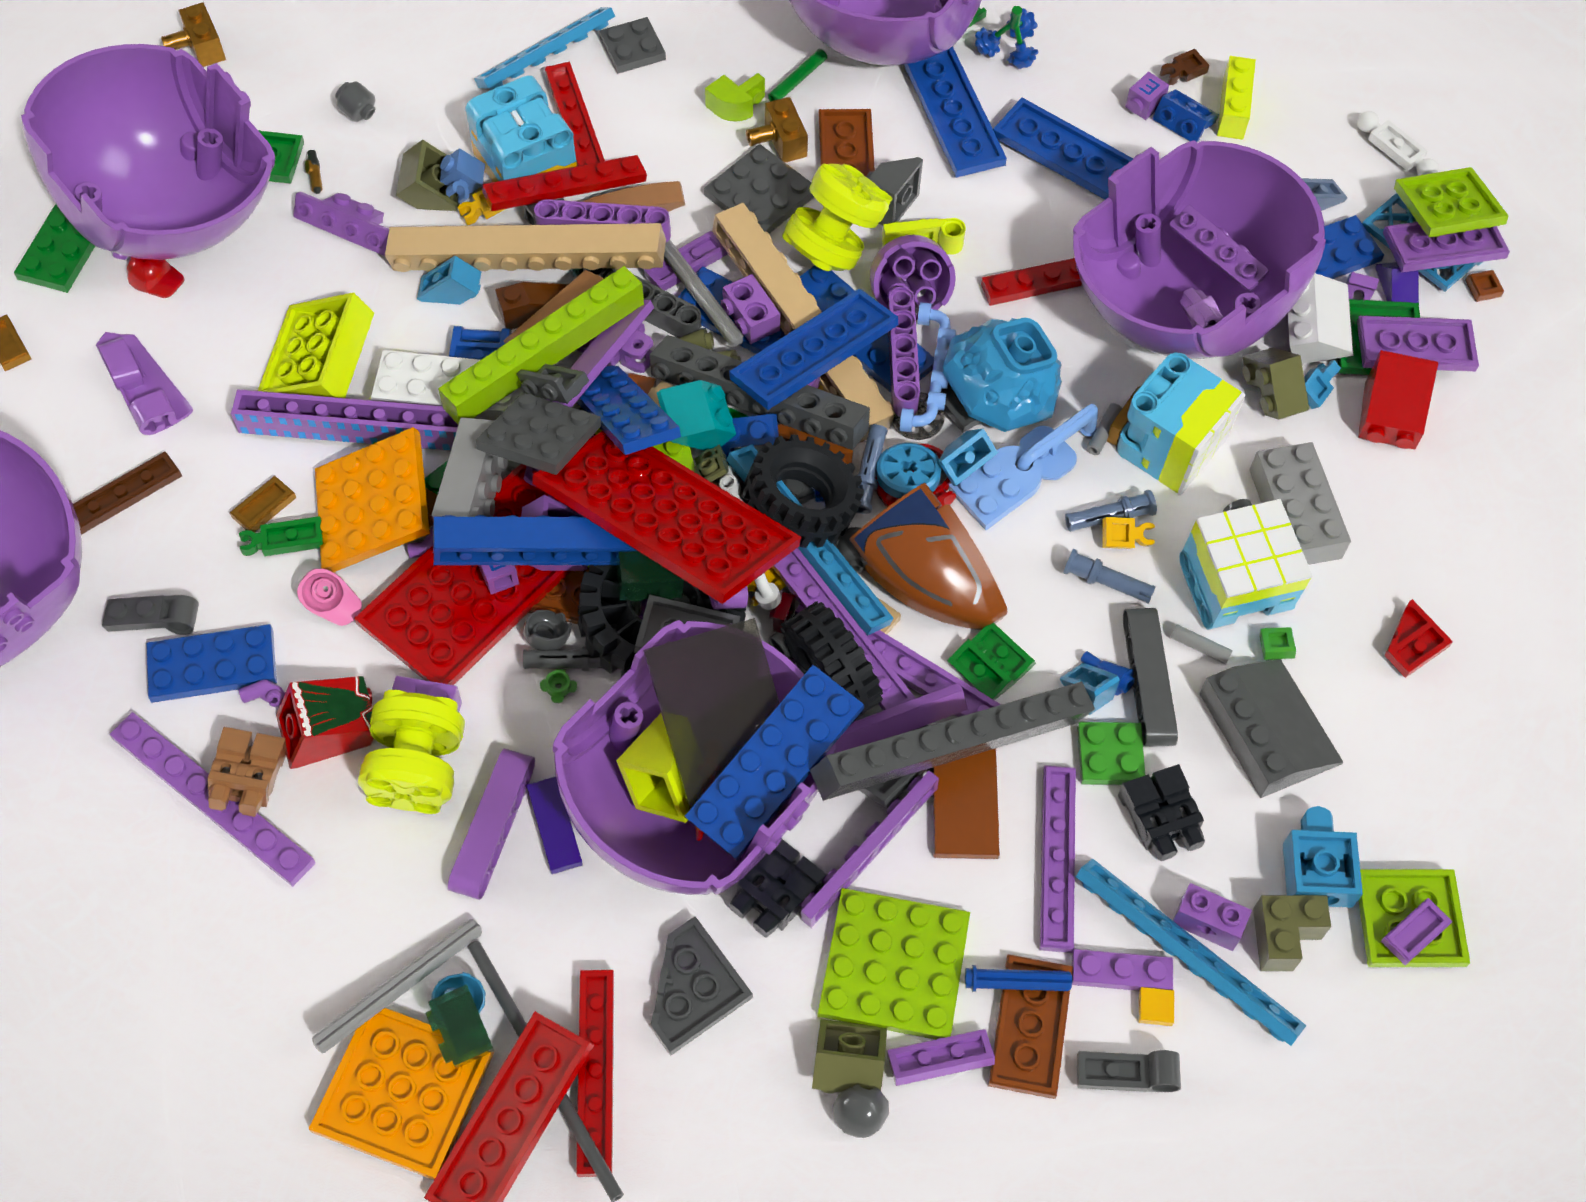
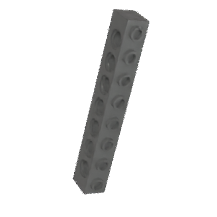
(805, 410)

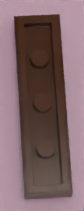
(125, 491)

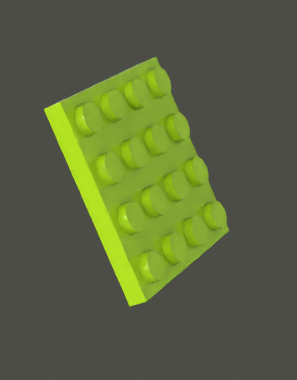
(894, 964)

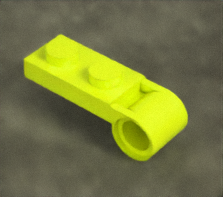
(946, 232)

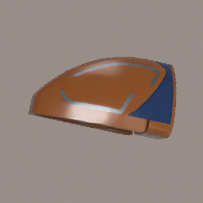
(930, 561)

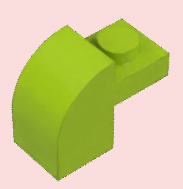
(734, 101)

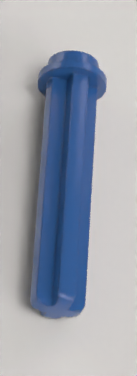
(1017, 979)

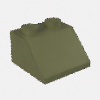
(420, 179)
(849, 1056)

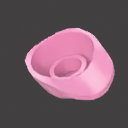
(337, 604)

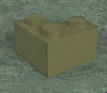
(1280, 380)
(1284, 922)

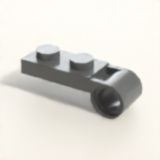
(171, 612)
(1129, 1072)

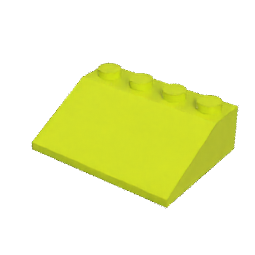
(318, 347)

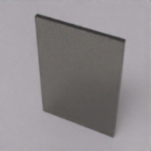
(711, 698)

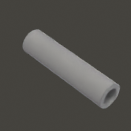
(1101, 434)
(1201, 643)

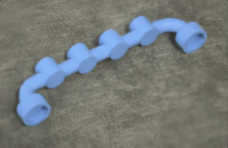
(936, 399)

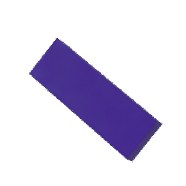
(554, 826)

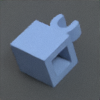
(461, 174)

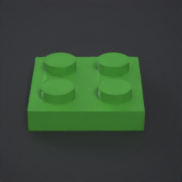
(1110, 752)

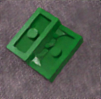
(991, 661)

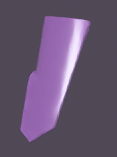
(144, 385)

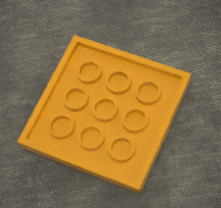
(372, 500)
(398, 1094)

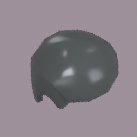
(546, 630)
(860, 1111)

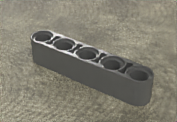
(669, 311)
(1151, 677)

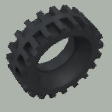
(812, 466)
(823, 641)

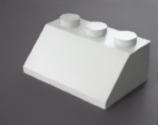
(1321, 321)

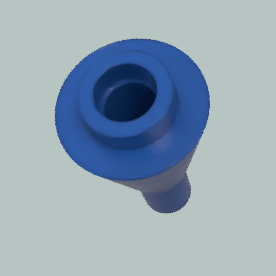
(1124, 674)

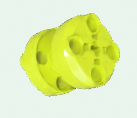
(846, 200)
(407, 771)

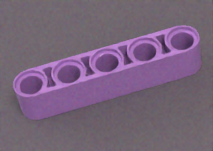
(575, 212)
(904, 339)
(491, 824)

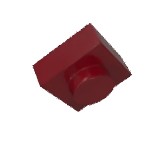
(782, 611)

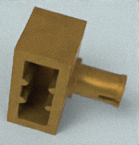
(197, 33)
(783, 129)

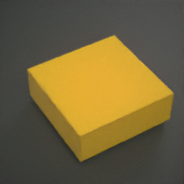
(1156, 1006)

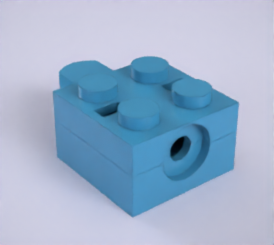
(1322, 860)

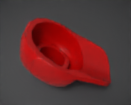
(154, 277)

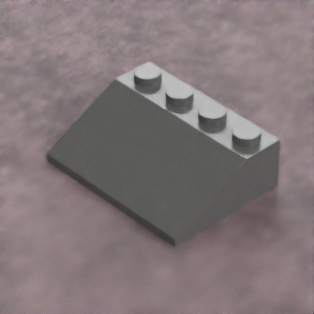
(1269, 725)

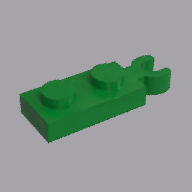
(283, 537)

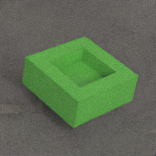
(1277, 643)

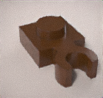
(1187, 65)

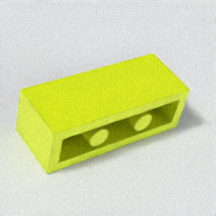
(1236, 97)

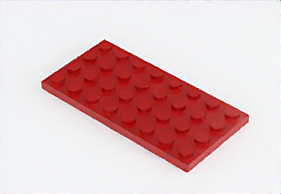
(671, 515)
(444, 615)

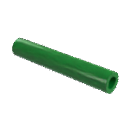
(798, 75)

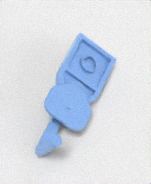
(1042, 454)

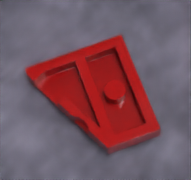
(1415, 640)

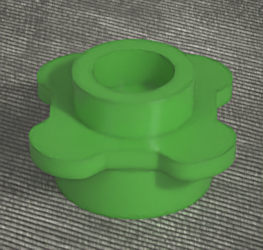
(556, 677)

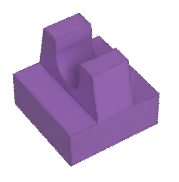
(1362, 283)

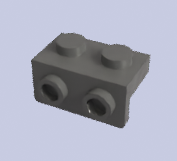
(553, 383)

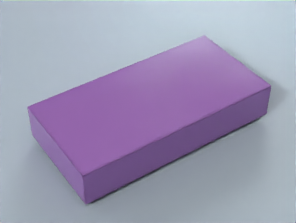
(1416, 931)

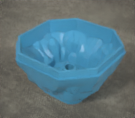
(1004, 373)

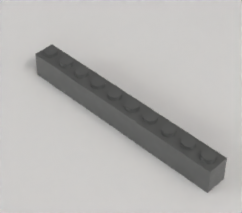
(950, 740)

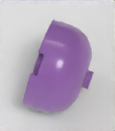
(913, 264)

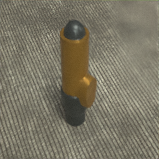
(312, 167)

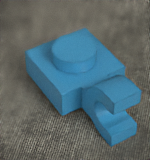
(1318, 383)

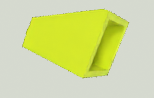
(653, 774)

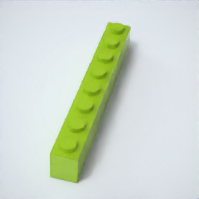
(542, 344)

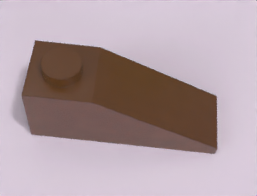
(523, 300)

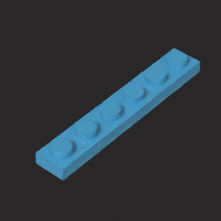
(553, 44)

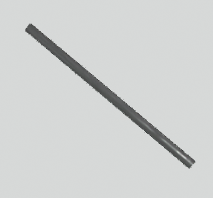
(566, 1107)

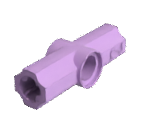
(1200, 308)

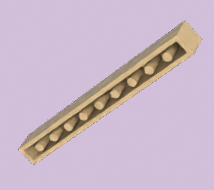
(528, 246)
(756, 255)

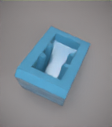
(1098, 683)

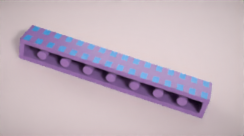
(339, 418)

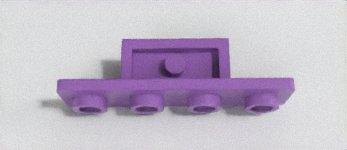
(345, 219)
(1219, 248)

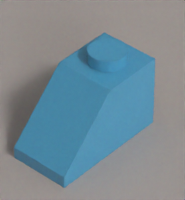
(450, 283)
(966, 455)

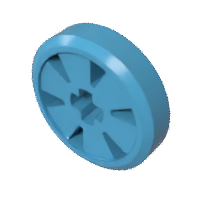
(907, 457)

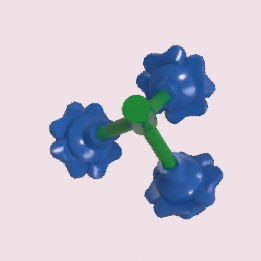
(1020, 26)

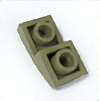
(712, 463)

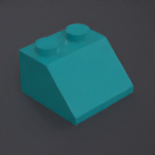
(699, 412)

